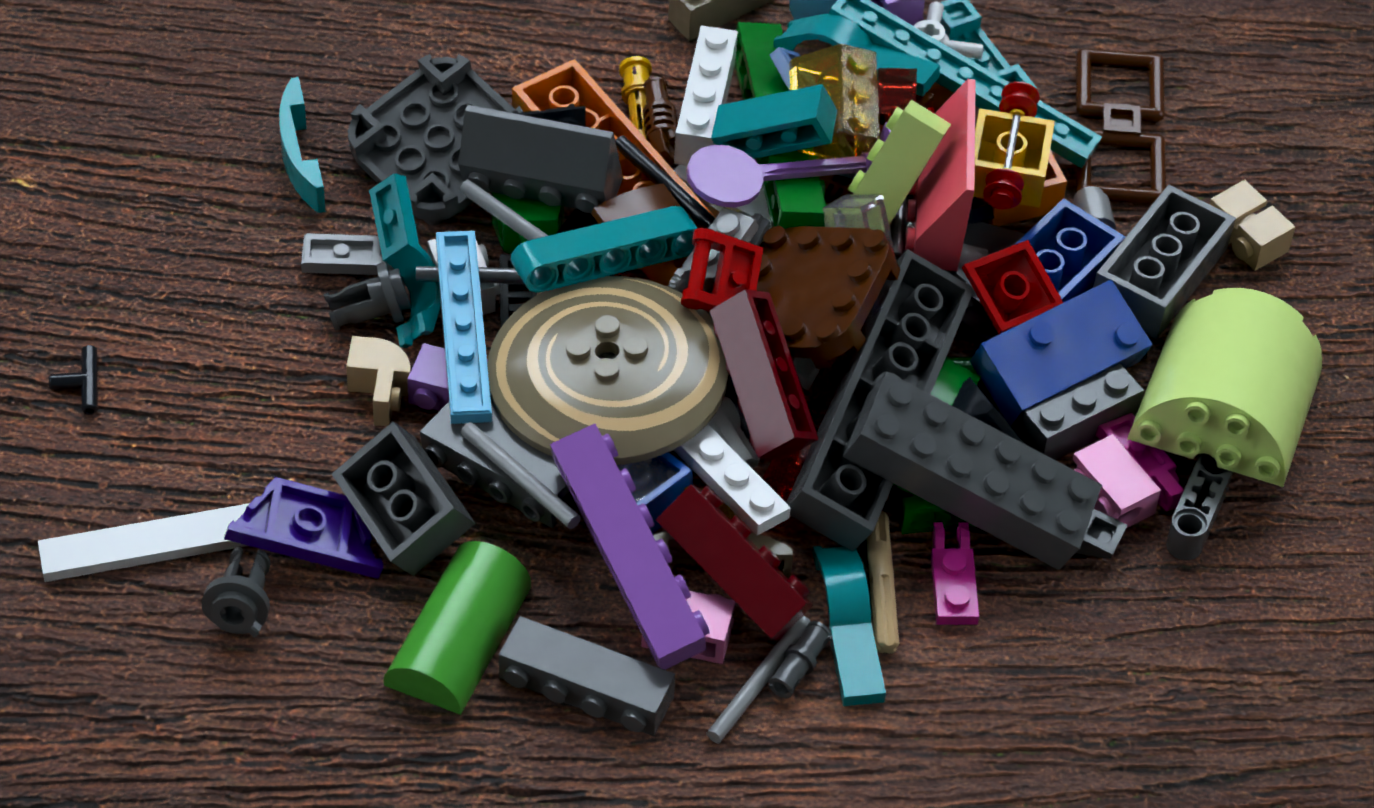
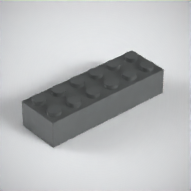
(973, 471)

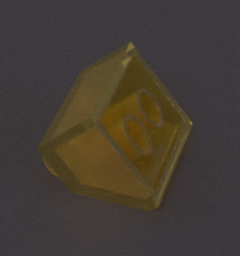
(853, 86)

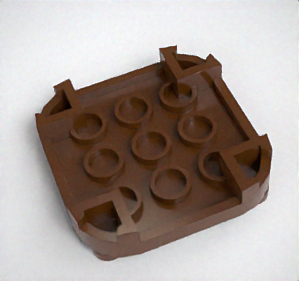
(824, 285)

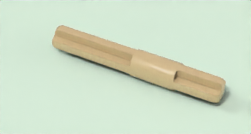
(882, 587)

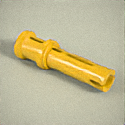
(635, 83)

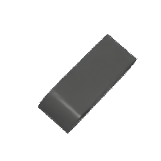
(1190, 525)

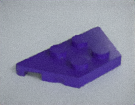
(307, 526)

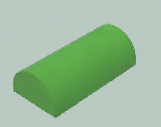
(460, 626)

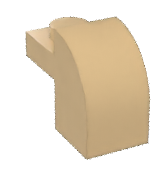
(378, 369)

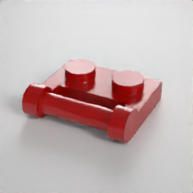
(736, 269)

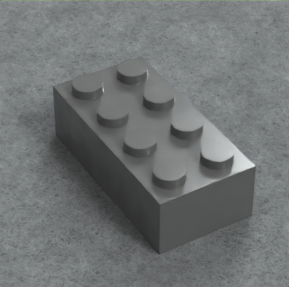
(1167, 256)

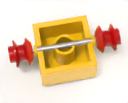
(1012, 149)

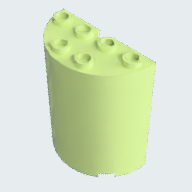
(1233, 384)

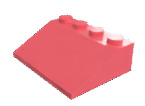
(945, 186)

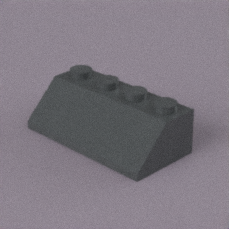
(539, 159)

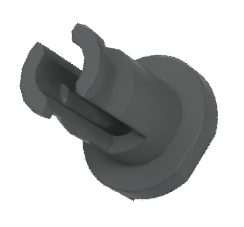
(370, 299)
(236, 601)

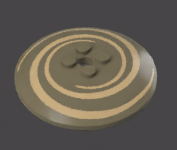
(646, 398)

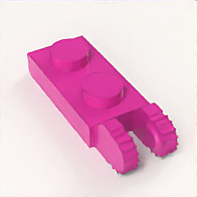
(954, 578)

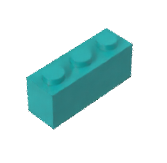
(777, 122)

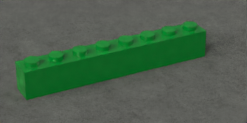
(788, 200)

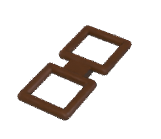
(1123, 122)

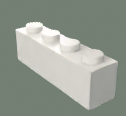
(705, 90)

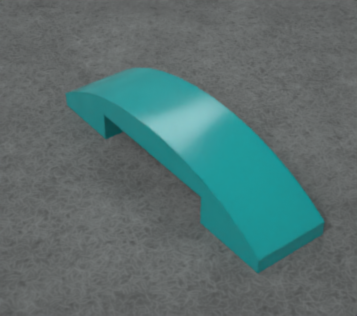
(964, 25)
(303, 174)

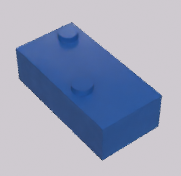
(1060, 350)

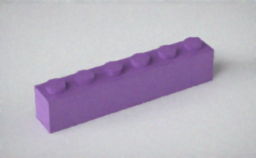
(629, 547)

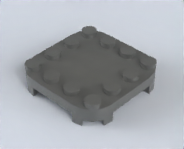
(419, 133)

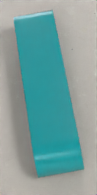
(604, 249)

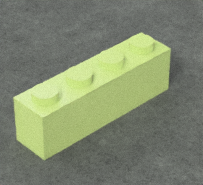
(901, 157)

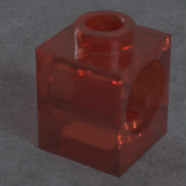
(895, 89)

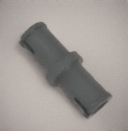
(800, 659)

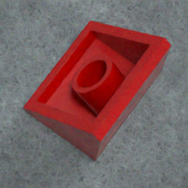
(1012, 285)

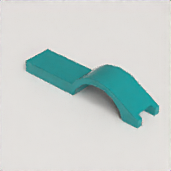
(838, 30)
(402, 250)
(850, 626)

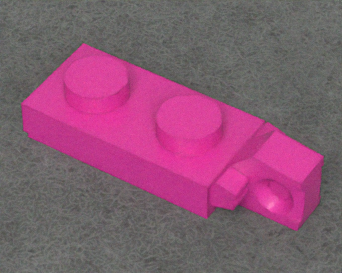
(1152, 460)

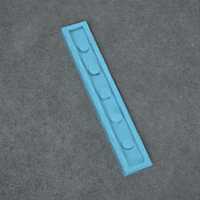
(463, 327)

